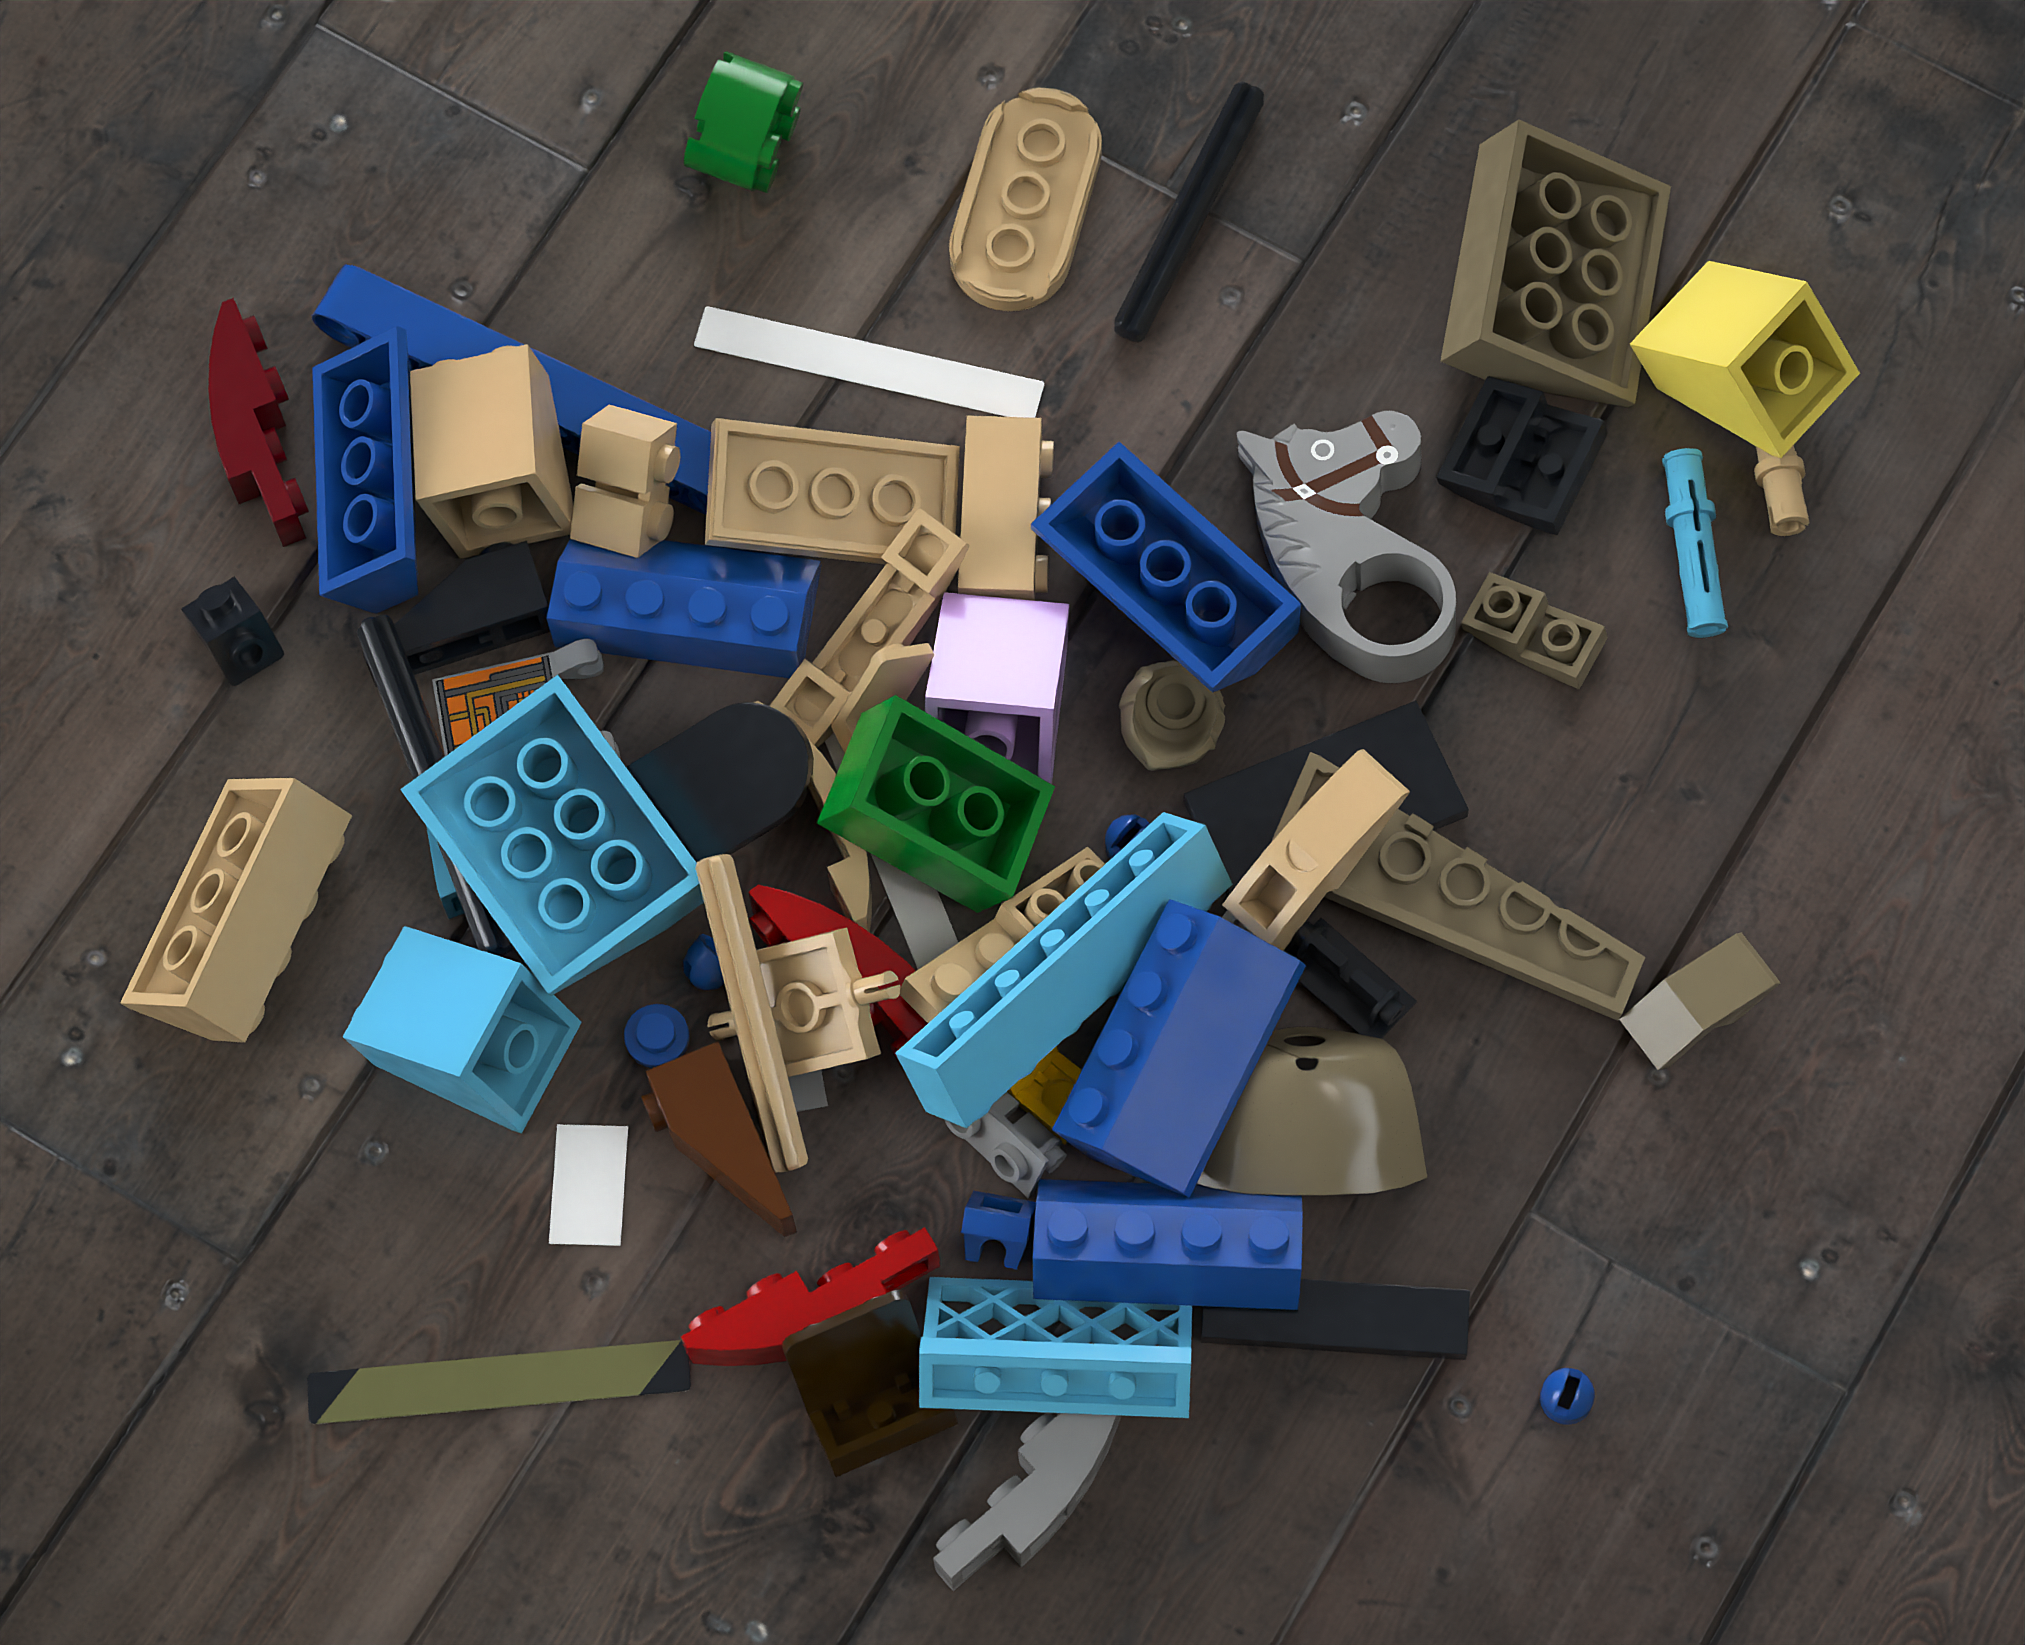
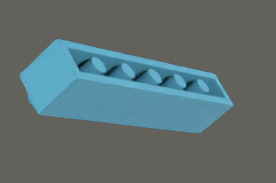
(1059, 971)

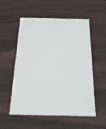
(588, 1185)

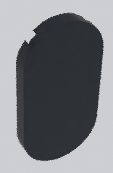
(728, 777)

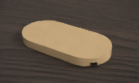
(1025, 200)

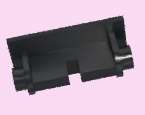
(1348, 981)

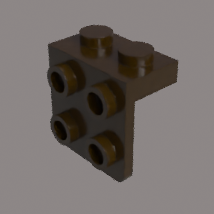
(863, 1382)

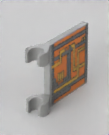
(480, 696)

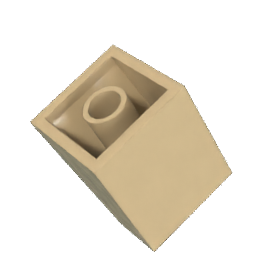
(489, 451)

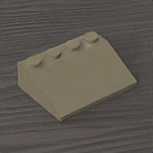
(1555, 268)

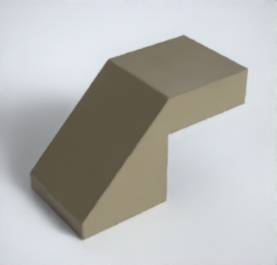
(1698, 998)

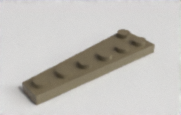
(1468, 907)

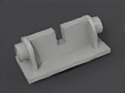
(1015, 1150)

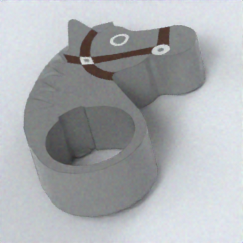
(1320, 540)

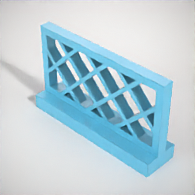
(1045, 1370)

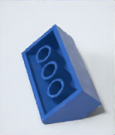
(366, 474)
(1170, 570)
(687, 605)
(1178, 1048)
(1166, 1248)

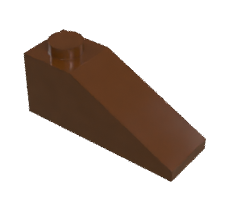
(713, 1128)

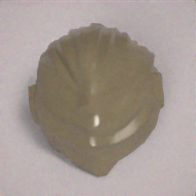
(1170, 716)

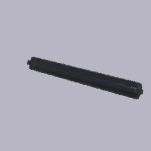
(421, 751)

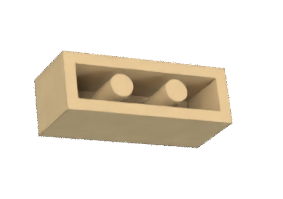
(1000, 503)

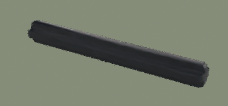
(1189, 212)

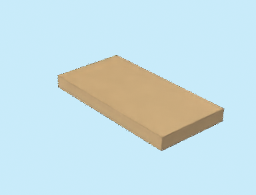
(822, 489)

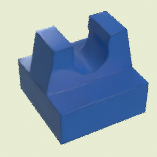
(997, 1218)

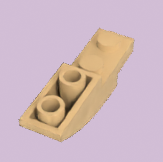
(1315, 850)
(952, 972)

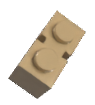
(631, 463)

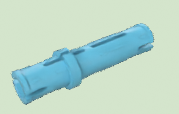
(1691, 518)

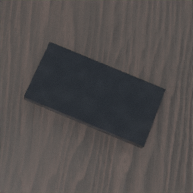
(1249, 804)

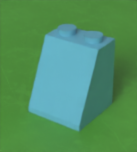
(463, 1026)

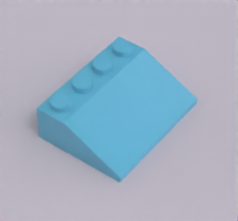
(557, 838)

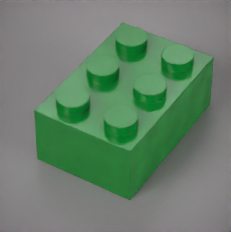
(936, 804)

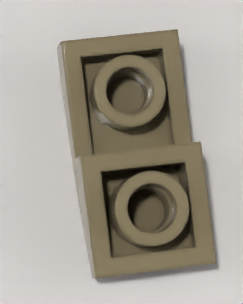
(1532, 632)

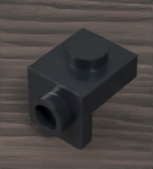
(233, 631)

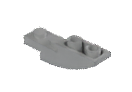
(1061, 1463)

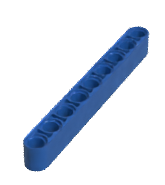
(368, 305)

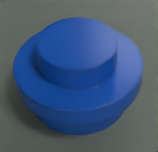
(656, 1035)

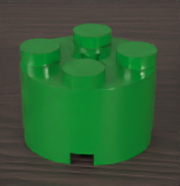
(743, 121)

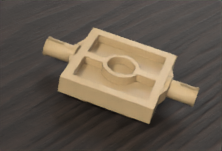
(818, 1002)

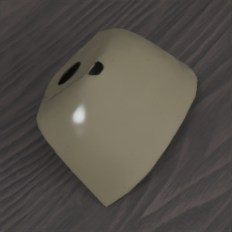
(1321, 1129)

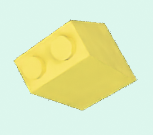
(1747, 354)

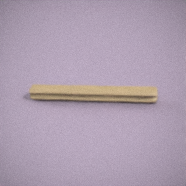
(751, 1012)

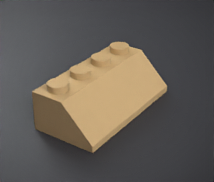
(238, 908)

